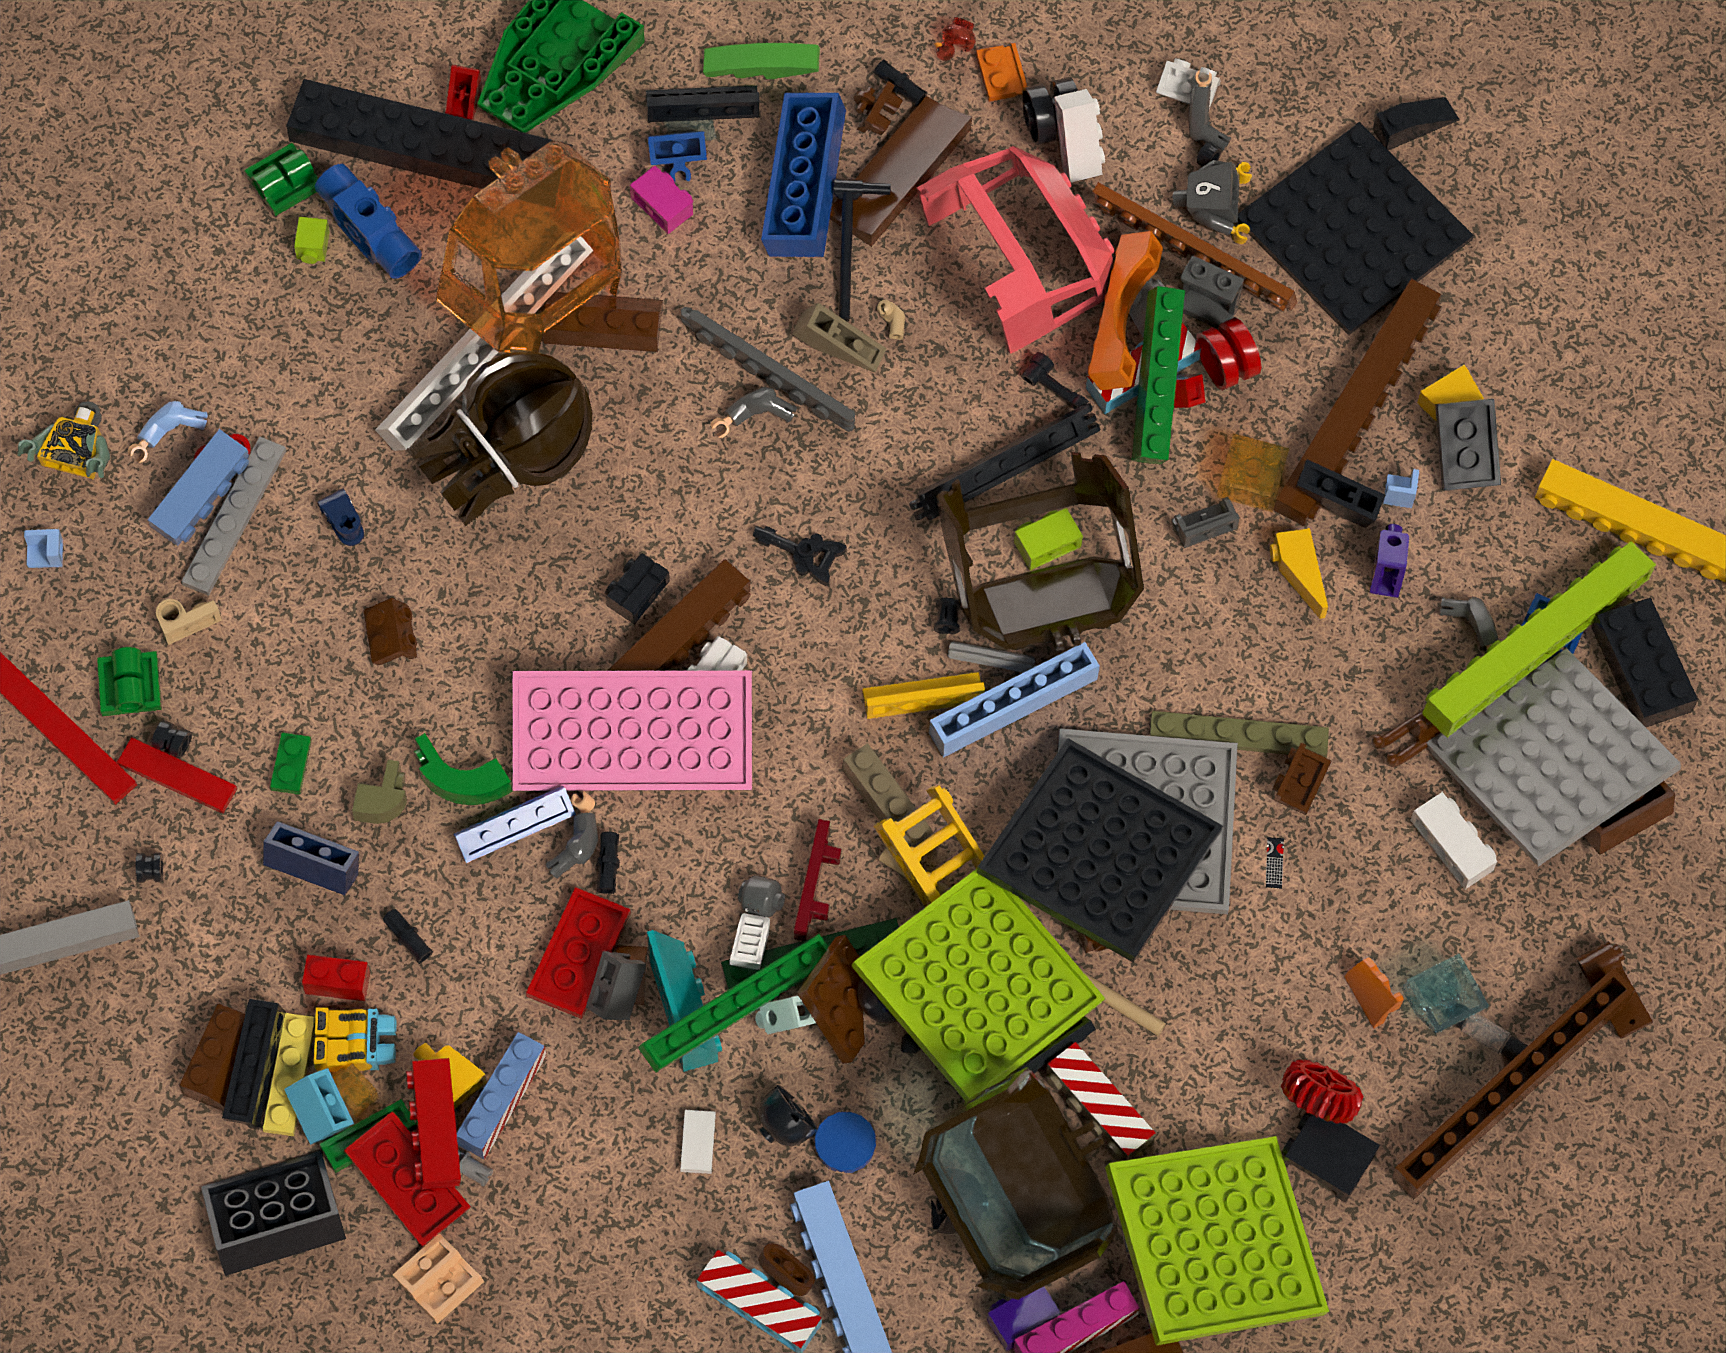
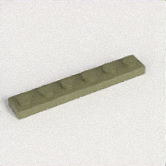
(1249, 734)

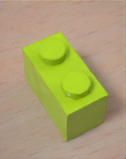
(1047, 538)

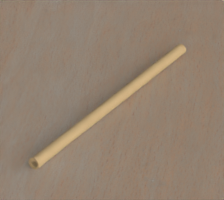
(1112, 999)

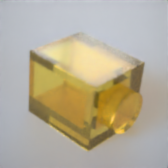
(355, 1089)

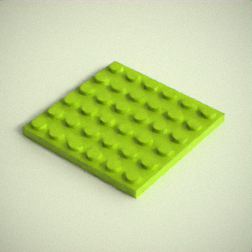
(978, 983)
(1216, 1240)

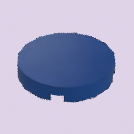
(845, 1142)

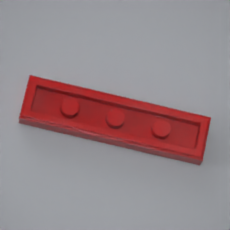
(177, 775)

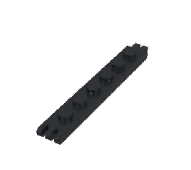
(1010, 460)

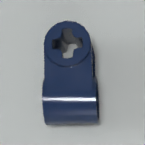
(341, 515)

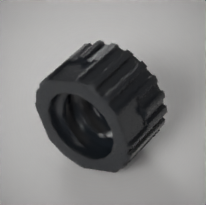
(1208, 153)

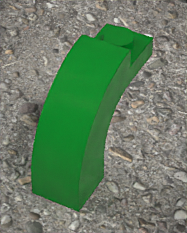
(460, 786)

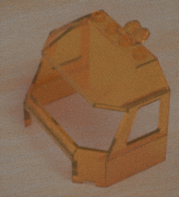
(519, 227)

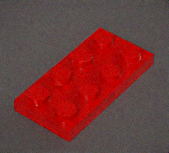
(575, 950)
(387, 1163)

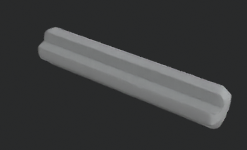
(990, 657)

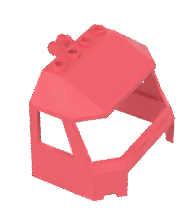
(1022, 299)

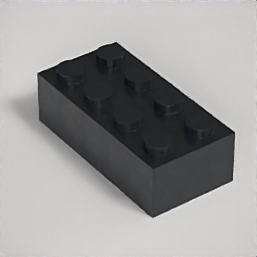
(1644, 663)

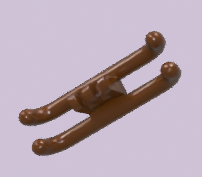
(1419, 727)

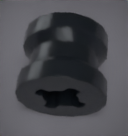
(149, 867)

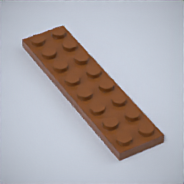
(1187, 243)

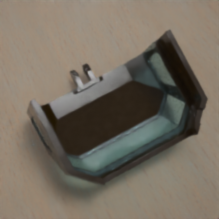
(1018, 1186)

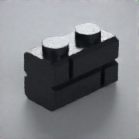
(636, 588)

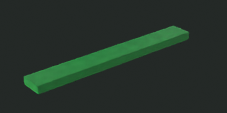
(733, 1005)

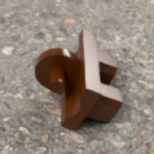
(884, 99)

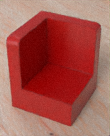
(1189, 390)

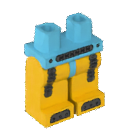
(352, 1038)

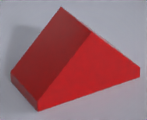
(463, 92)

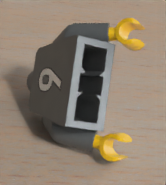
(1214, 197)

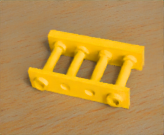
(909, 858)

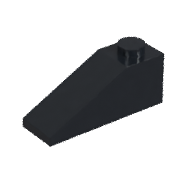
(1412, 120)
(1340, 494)

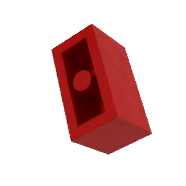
(336, 978)

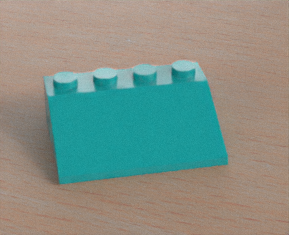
(680, 991)

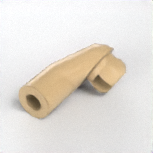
(894, 316)

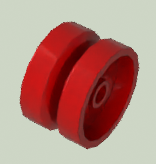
(1229, 353)

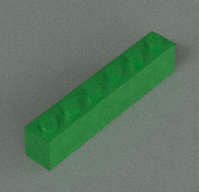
(1158, 375)

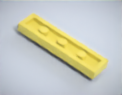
(289, 1068)

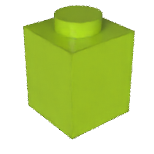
(311, 239)

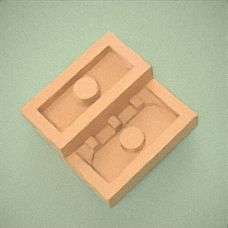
(438, 1278)

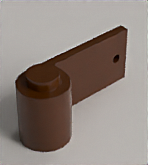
(1595, 966)

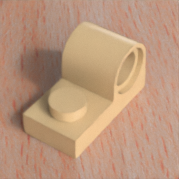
(187, 623)

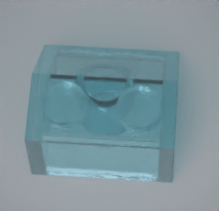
(1444, 994)

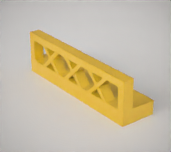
(921, 695)

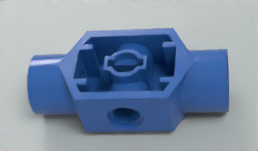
(367, 221)

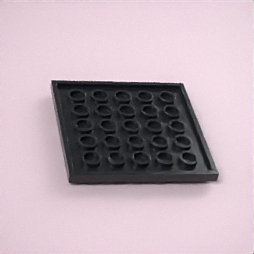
(1354, 228)
(1100, 850)

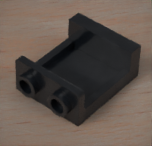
(1330, 1153)

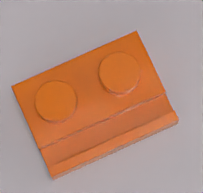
(1001, 72)

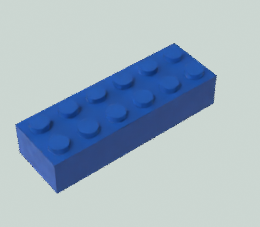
(803, 175)

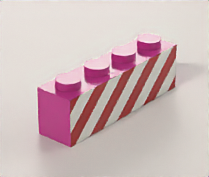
(1081, 1323)

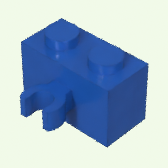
(677, 149)

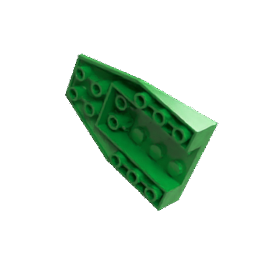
(553, 58)

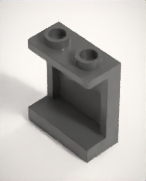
(1210, 292)

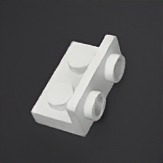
(1179, 80)

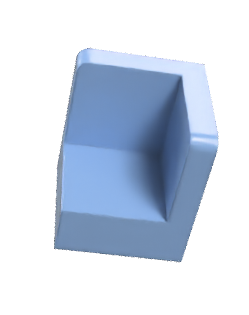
(1401, 490)
(44, 548)

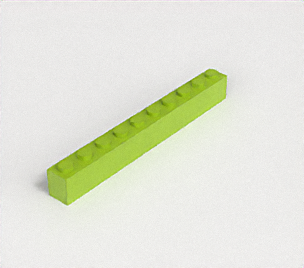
(1537, 639)

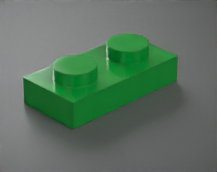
(290, 763)

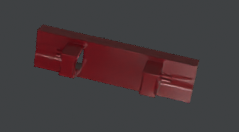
(820, 854)

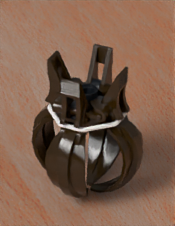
(518, 424)

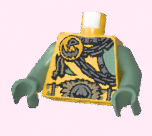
(70, 446)

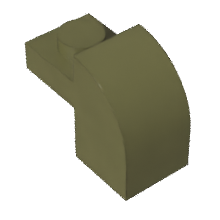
(382, 803)

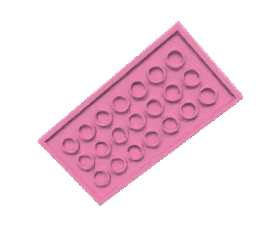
(632, 730)

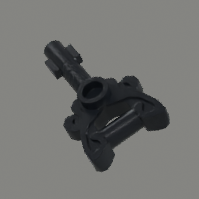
(805, 552)

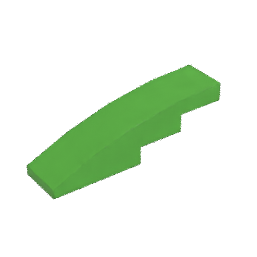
(765, 59)

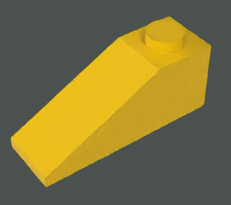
(1300, 567)

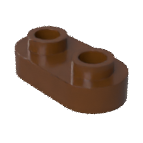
(786, 1269)

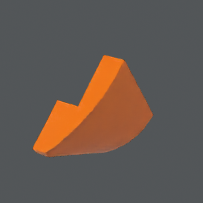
(1373, 991)

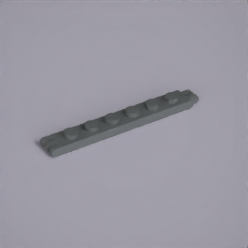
(775, 374)

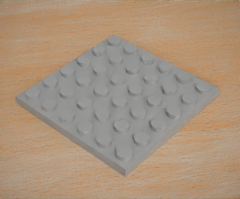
(1554, 757)
(1195, 774)

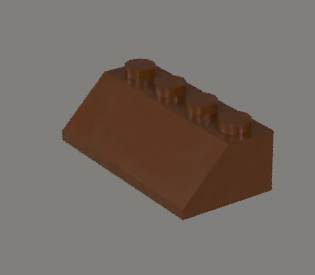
(608, 323)

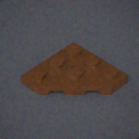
(833, 1000)

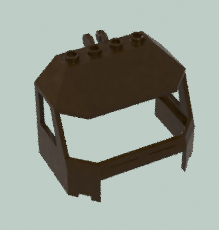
(1057, 598)

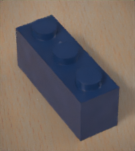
(311, 858)

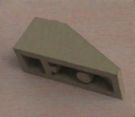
(838, 338)

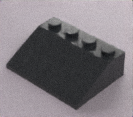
(273, 1213)

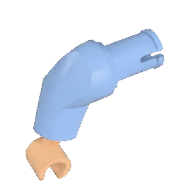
(163, 421)

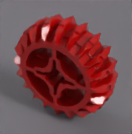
(1322, 1091)

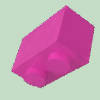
(662, 199)

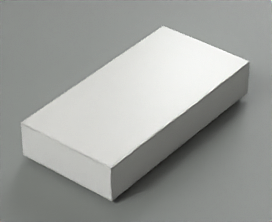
(698, 1141)

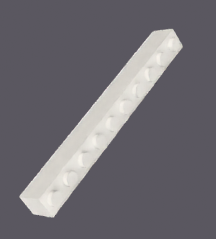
(452, 372)

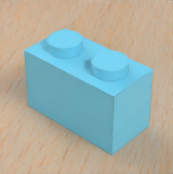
(319, 1106)

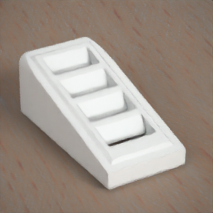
(750, 939)

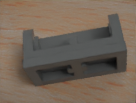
(1206, 523)
(615, 986)

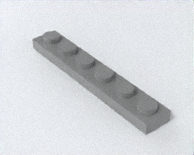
(233, 516)

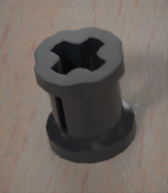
(947, 616)

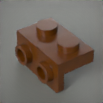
(390, 631)
(1302, 779)

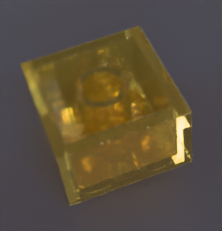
(1252, 472)

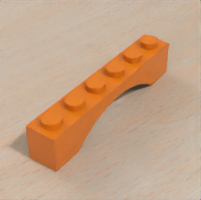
(1134, 265)

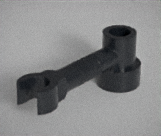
(1038, 371)

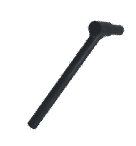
(847, 192)

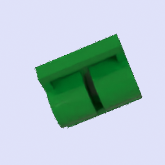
(283, 178)
(129, 682)

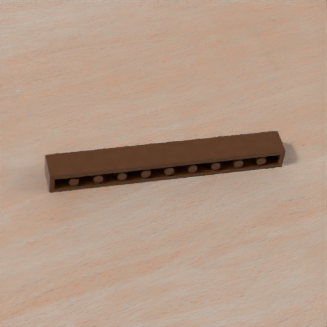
(1363, 395)
(1513, 1084)

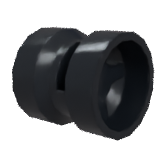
(171, 739)

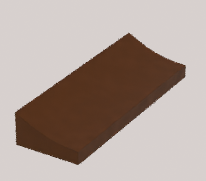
(905, 163)

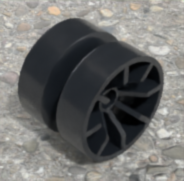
(1040, 108)

